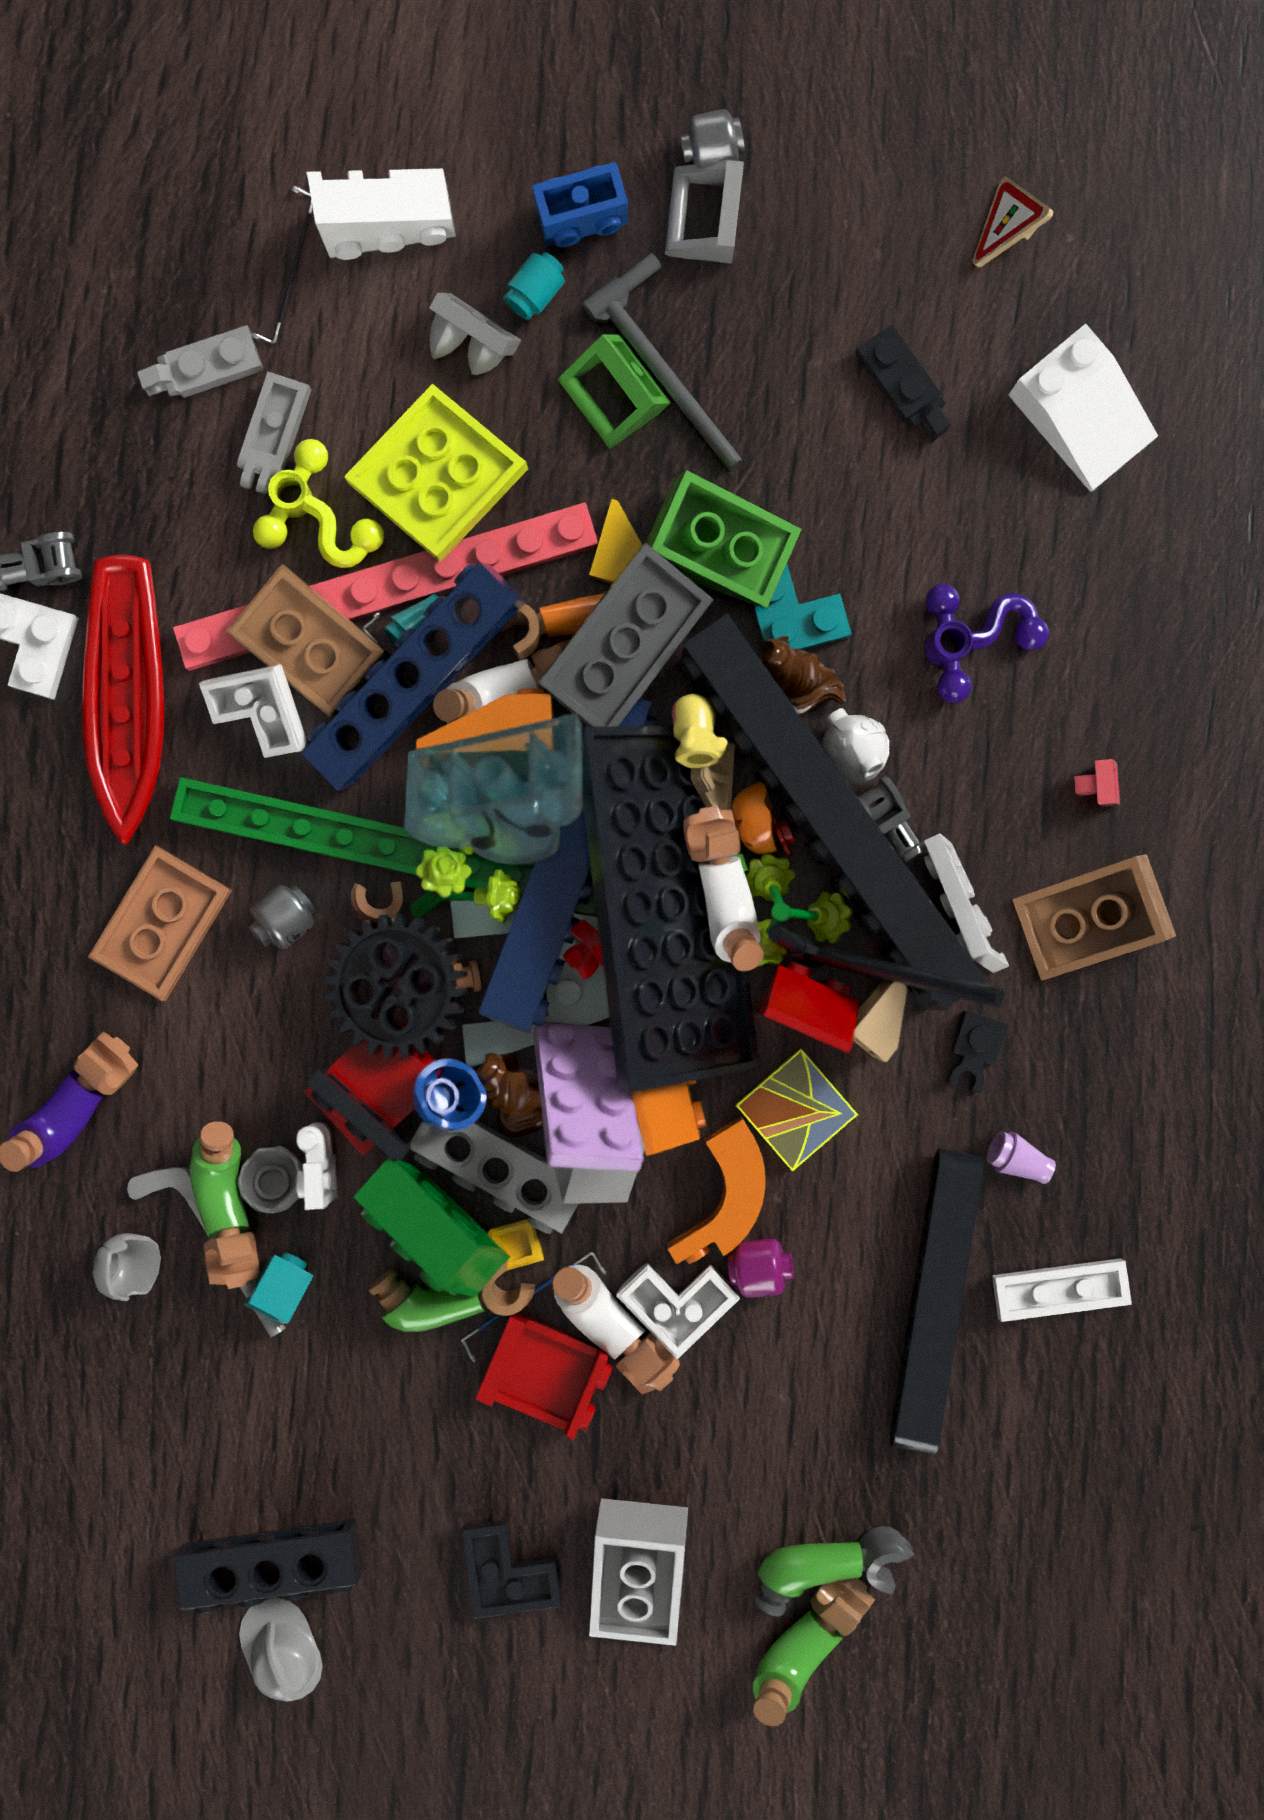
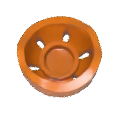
(754, 819)

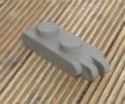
(272, 430)

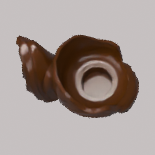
(801, 675)
(513, 1093)

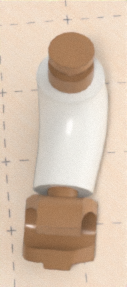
(492, 684)

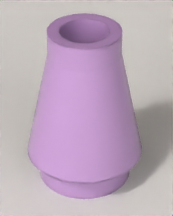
(1017, 1157)

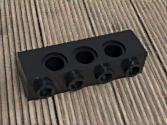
(205, 1591)

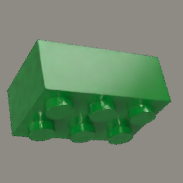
(430, 1229)

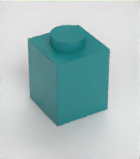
(279, 1288)

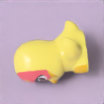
(694, 728)

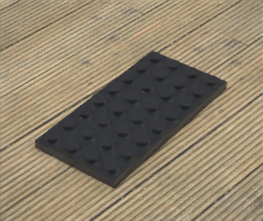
(669, 995)

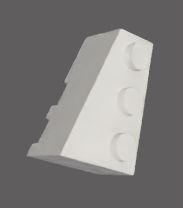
(381, 213)

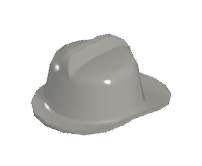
(280, 1650)

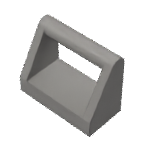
(717, 249)

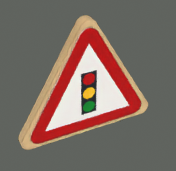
(1010, 218)

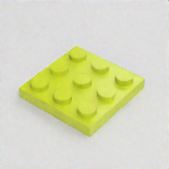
(436, 472)

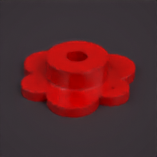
(784, 833)

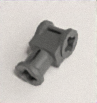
(41, 562)
(891, 818)

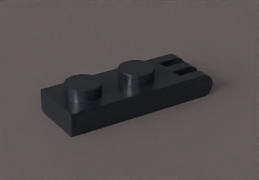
(361, 1118)

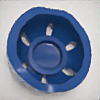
(438, 1098)

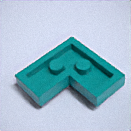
(806, 623)

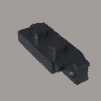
(904, 382)

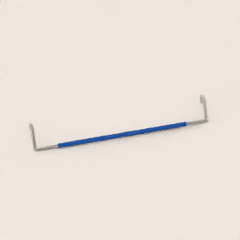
(536, 1290)

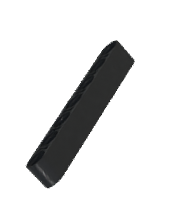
(936, 1301)

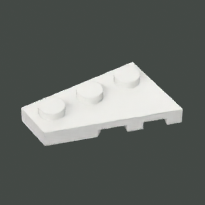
(974, 927)

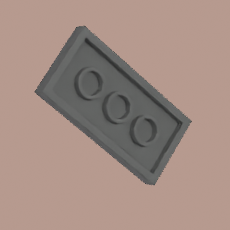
(625, 640)

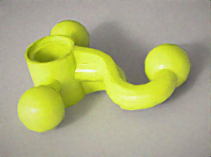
(271, 530)

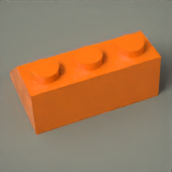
(668, 1116)

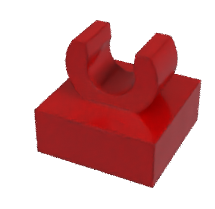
(587, 954)

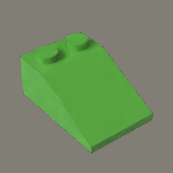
(722, 540)

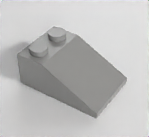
(638, 1571)

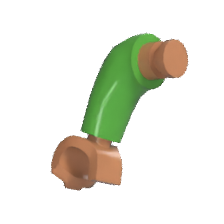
(214, 1175)

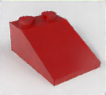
(809, 1006)

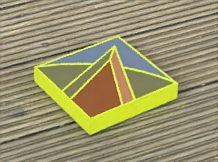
(796, 1109)

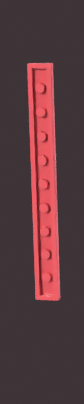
(411, 578)

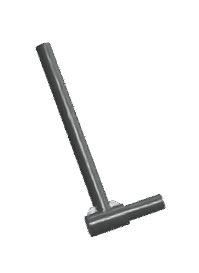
(609, 304)

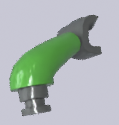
(803, 1566)

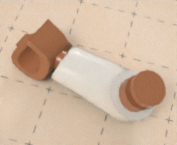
(729, 903)
(613, 1329)

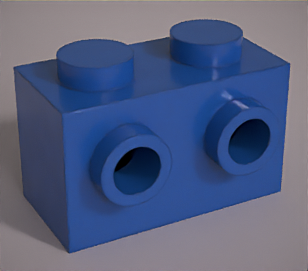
(581, 205)

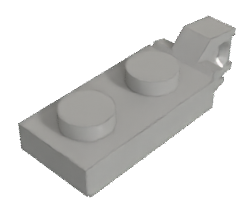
(203, 364)

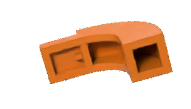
(741, 1197)

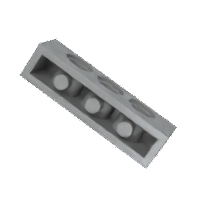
(508, 1193)

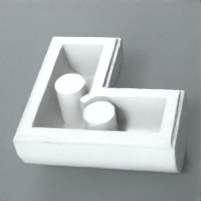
(264, 698)
(673, 1317)

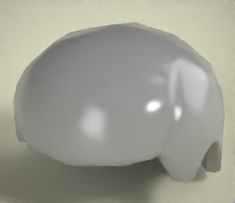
(270, 1179)
(126, 1266)

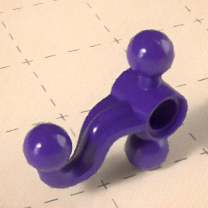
(942, 603)

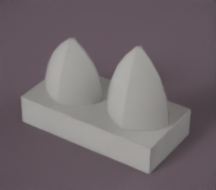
(455, 321)

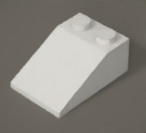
(1085, 408)

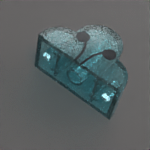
(498, 790)

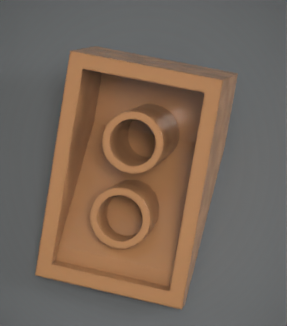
(1094, 917)

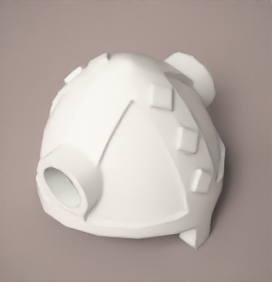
(855, 746)

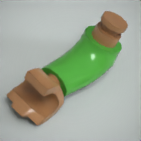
(426, 1309)
(805, 1645)

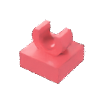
(1103, 784)

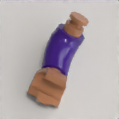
(64, 1115)

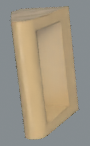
(881, 1020)

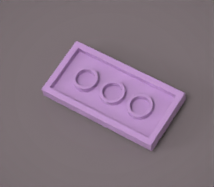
(580, 1101)

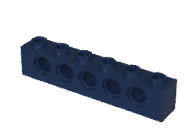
(496, 606)

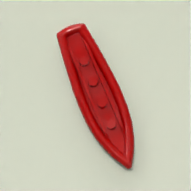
(122, 691)

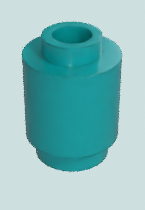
(534, 285)

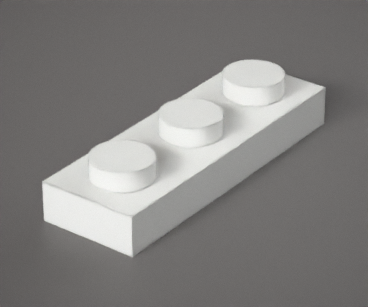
(1061, 1290)

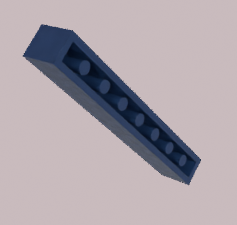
(544, 921)

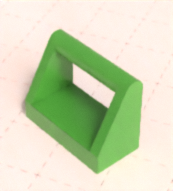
(631, 377)

